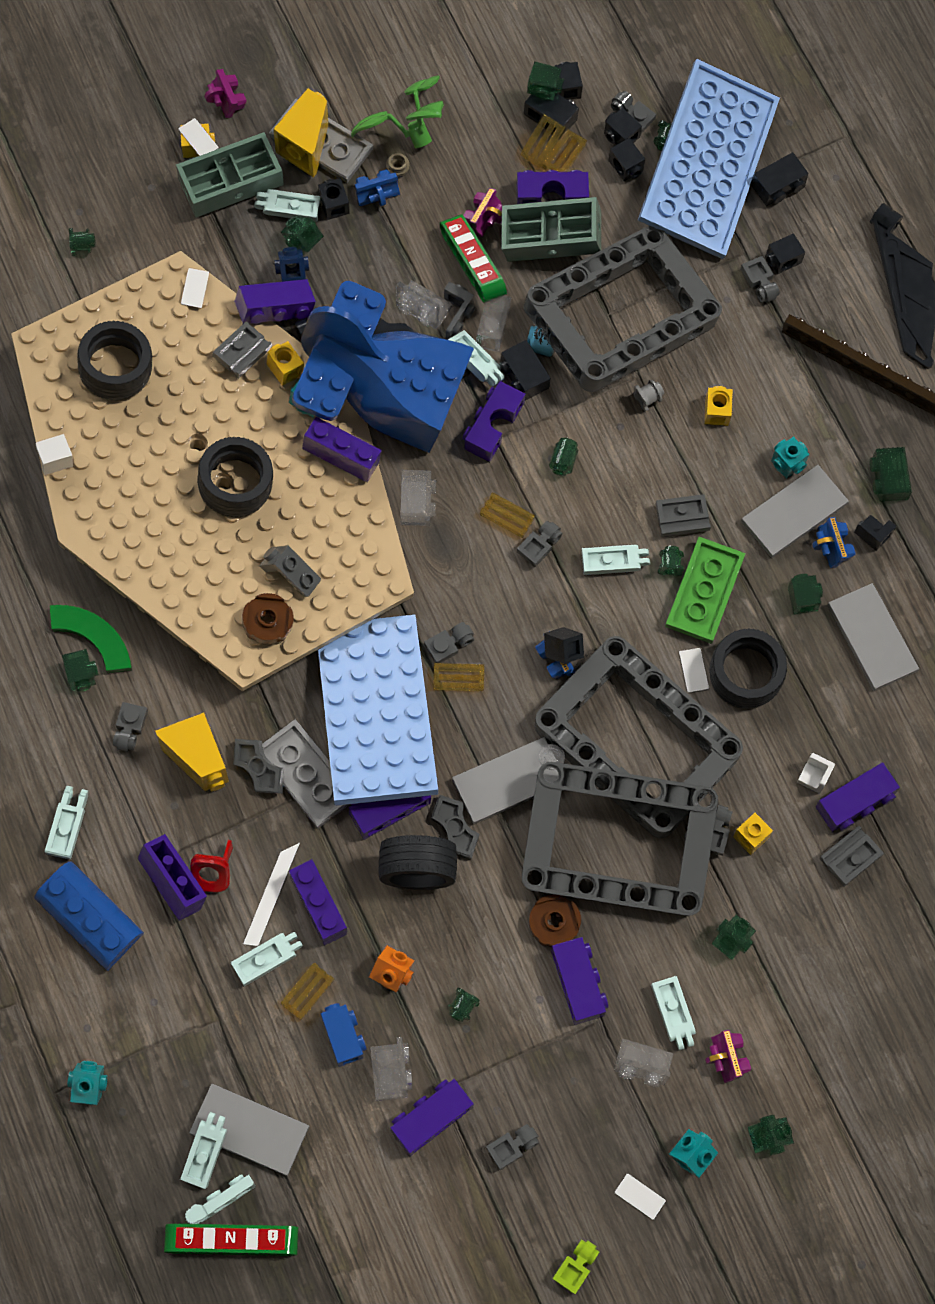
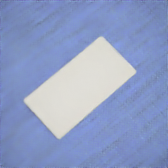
(198, 137)
(195, 288)
(694, 670)
(640, 1196)

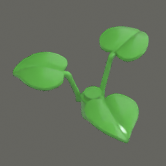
(417, 128)

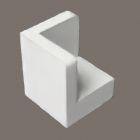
(54, 454)
(816, 773)

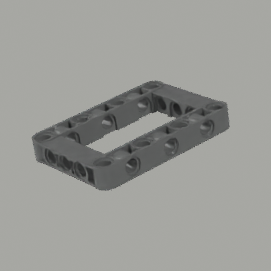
(644, 246)
(667, 699)
(613, 889)

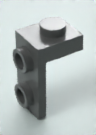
(462, 299)
(291, 567)

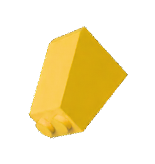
(303, 131)
(194, 751)

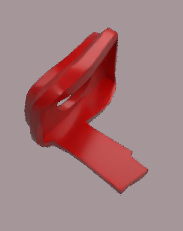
(219, 864)

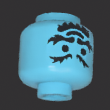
(539, 343)

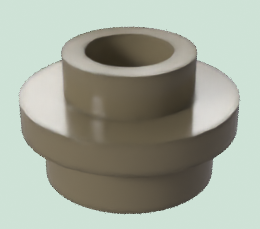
(400, 159)

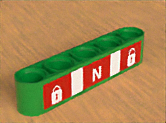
(473, 258)
(231, 1239)

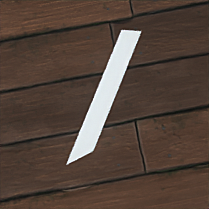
(270, 896)

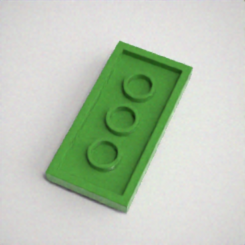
(705, 590)

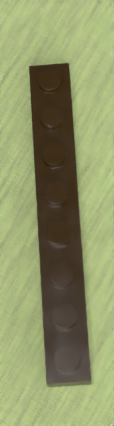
(860, 363)

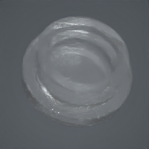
(551, 753)

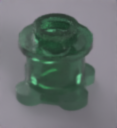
(663, 131)
(81, 241)
(671, 561)
(462, 1005)

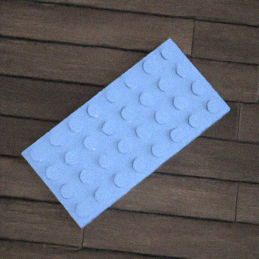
(709, 159)
(377, 713)

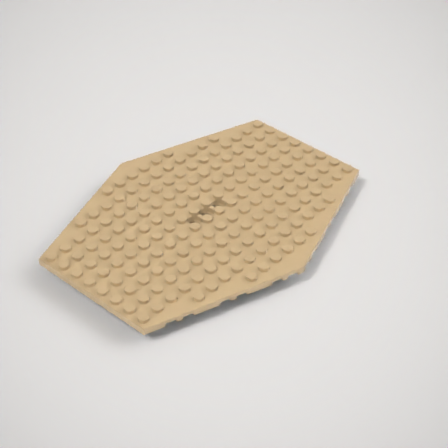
(134, 491)

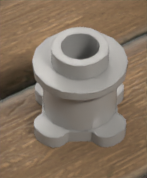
(648, 394)

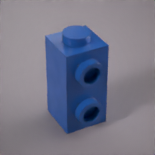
(341, 1033)

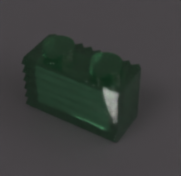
(891, 474)

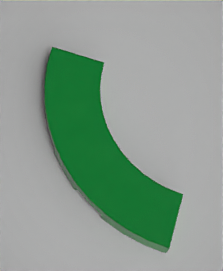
(96, 630)

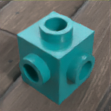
(790, 457)
(87, 1082)
(694, 1152)

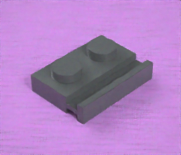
(242, 349)
(683, 515)
(851, 856)

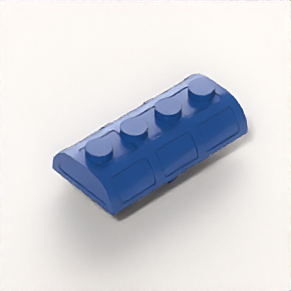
(88, 915)

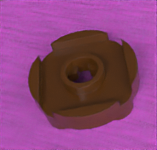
(259, 630)
(560, 907)

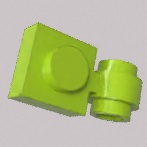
(572, 1272)

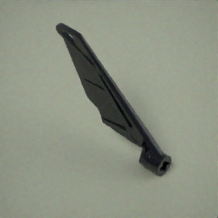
(909, 286)

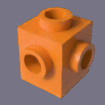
(392, 969)

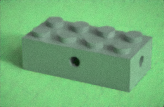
(219, 182)
(551, 229)

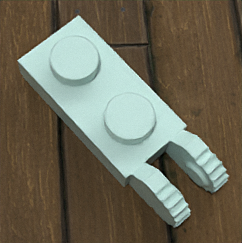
(66, 825)
(217, 1201)

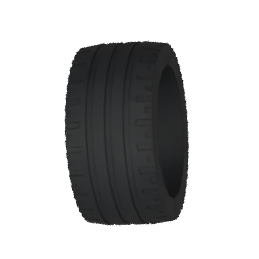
(116, 334)
(235, 450)
(753, 640)
(417, 862)

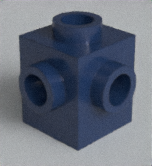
(291, 272)

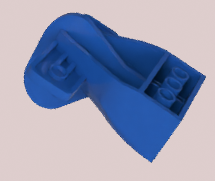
(391, 379)

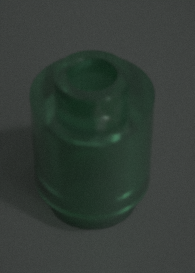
(564, 456)

